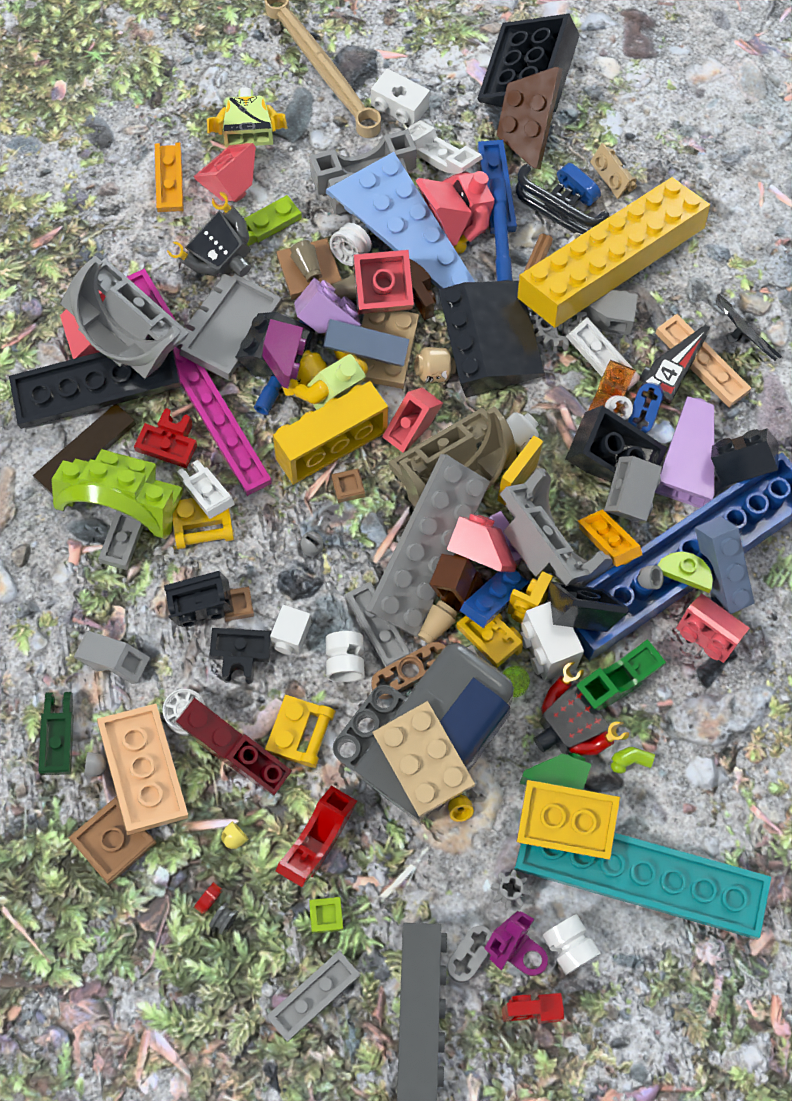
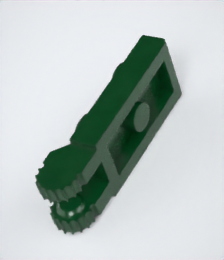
(56, 737)

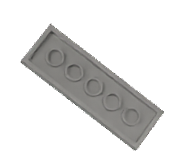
(404, 589)

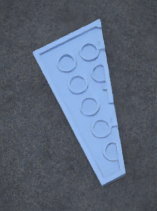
(399, 216)

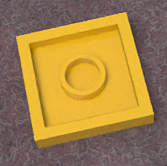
(522, 466)

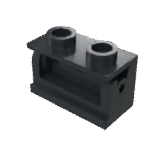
(199, 599)

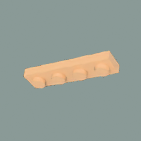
(707, 364)

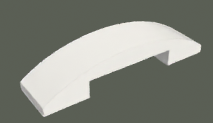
(440, 153)

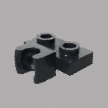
(239, 650)

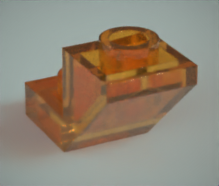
(613, 382)

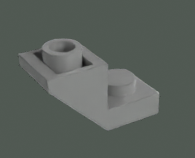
(111, 654)

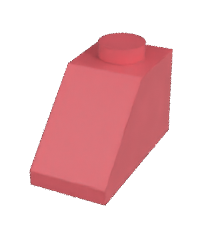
(412, 418)

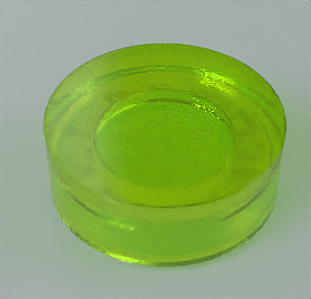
(519, 678)

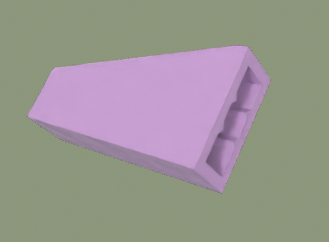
(688, 466)

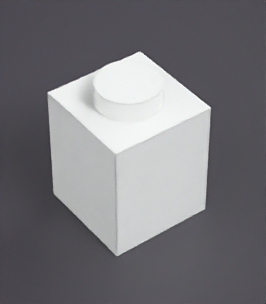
(290, 630)

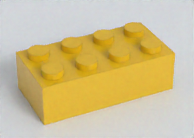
(330, 432)

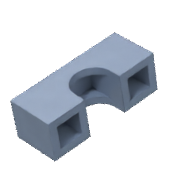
(723, 547)

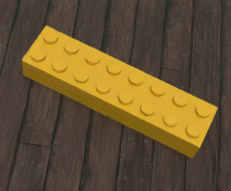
(612, 251)

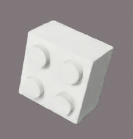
(549, 644)

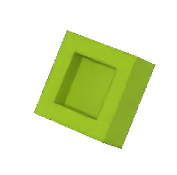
(326, 915)

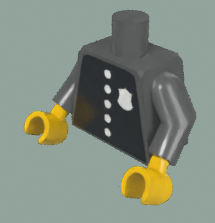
(219, 244)

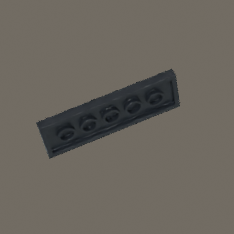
(84, 386)

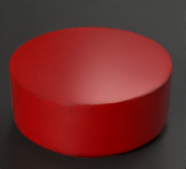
(208, 898)

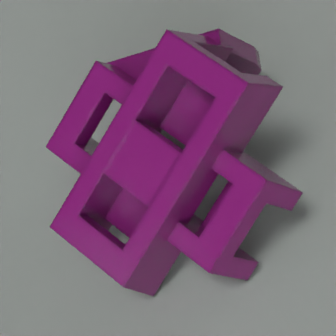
(511, 944)

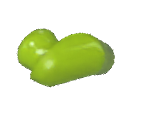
(629, 756)

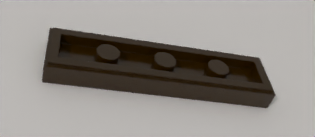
(88, 444)

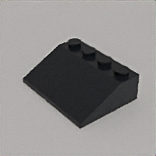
(527, 49)
(490, 335)

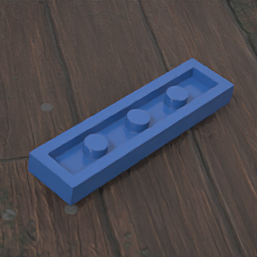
(495, 165)

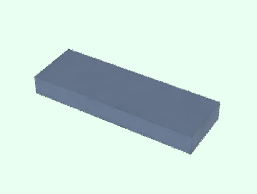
(365, 343)

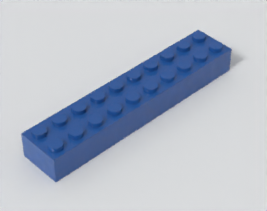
(753, 505)

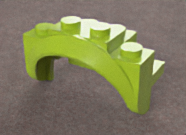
(119, 484)

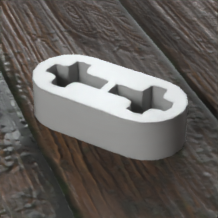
(464, 949)

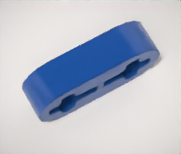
(580, 183)
(652, 410)

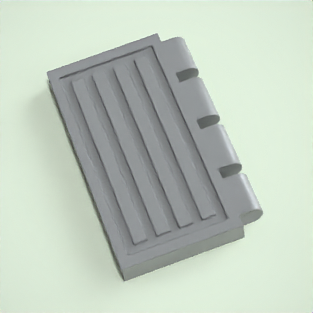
(224, 322)

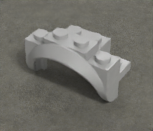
(124, 320)
(538, 538)

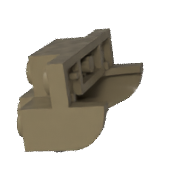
(459, 443)

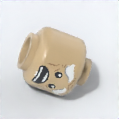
(434, 365)

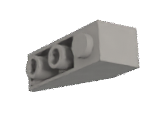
(613, 312)

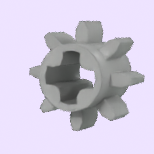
(517, 886)

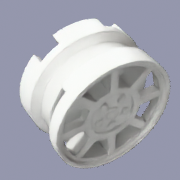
(173, 707)

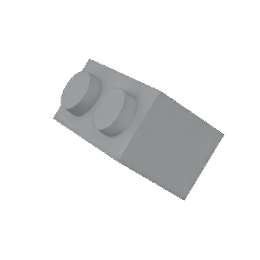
(633, 488)

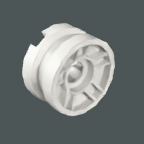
(349, 241)

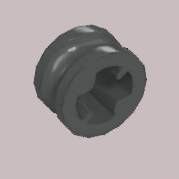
(223, 919)

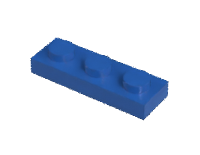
(493, 597)

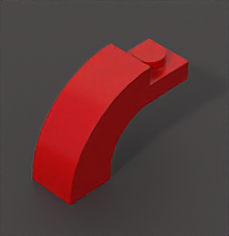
(317, 837)

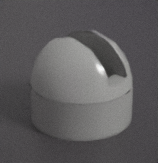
(308, 547)
(650, 577)
(94, 765)

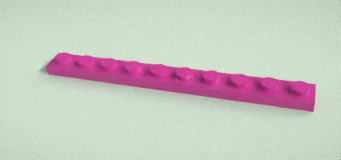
(213, 408)

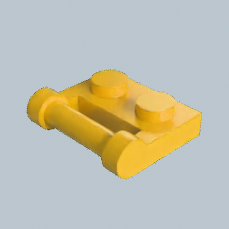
(190, 516)
(290, 728)

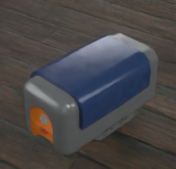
(465, 696)

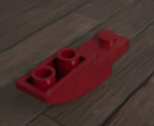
(232, 747)

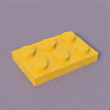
(568, 819)

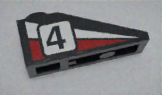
(674, 365)

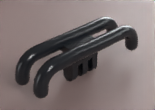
(557, 205)

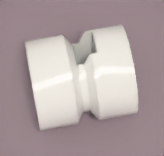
(344, 653)
(571, 944)

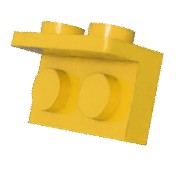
(535, 596)
(494, 641)

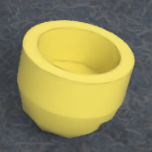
(233, 836)

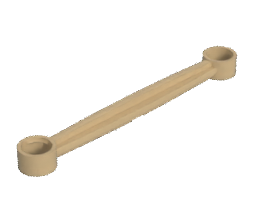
(325, 68)

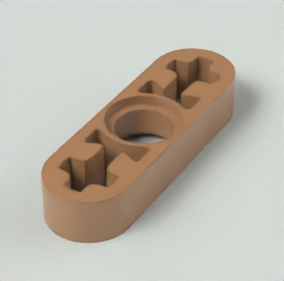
(413, 658)

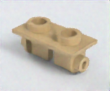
(611, 171)

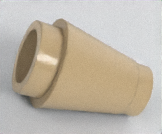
(437, 622)

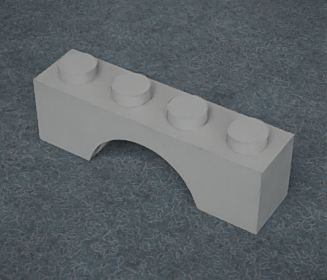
(332, 164)

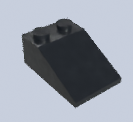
(605, 438)

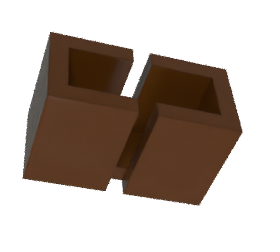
(455, 580)

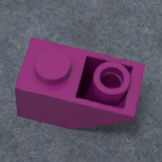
(281, 348)

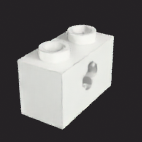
(400, 97)

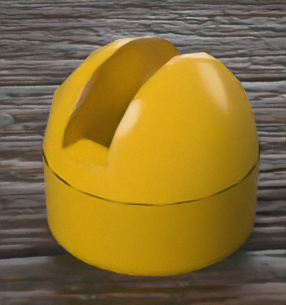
(461, 814)

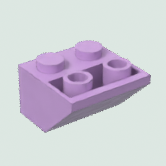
(320, 304)

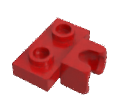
(168, 440)
(545, 1007)

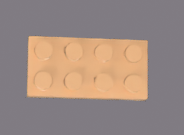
(142, 769)

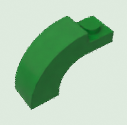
(621, 678)

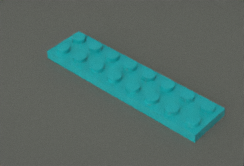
(660, 881)

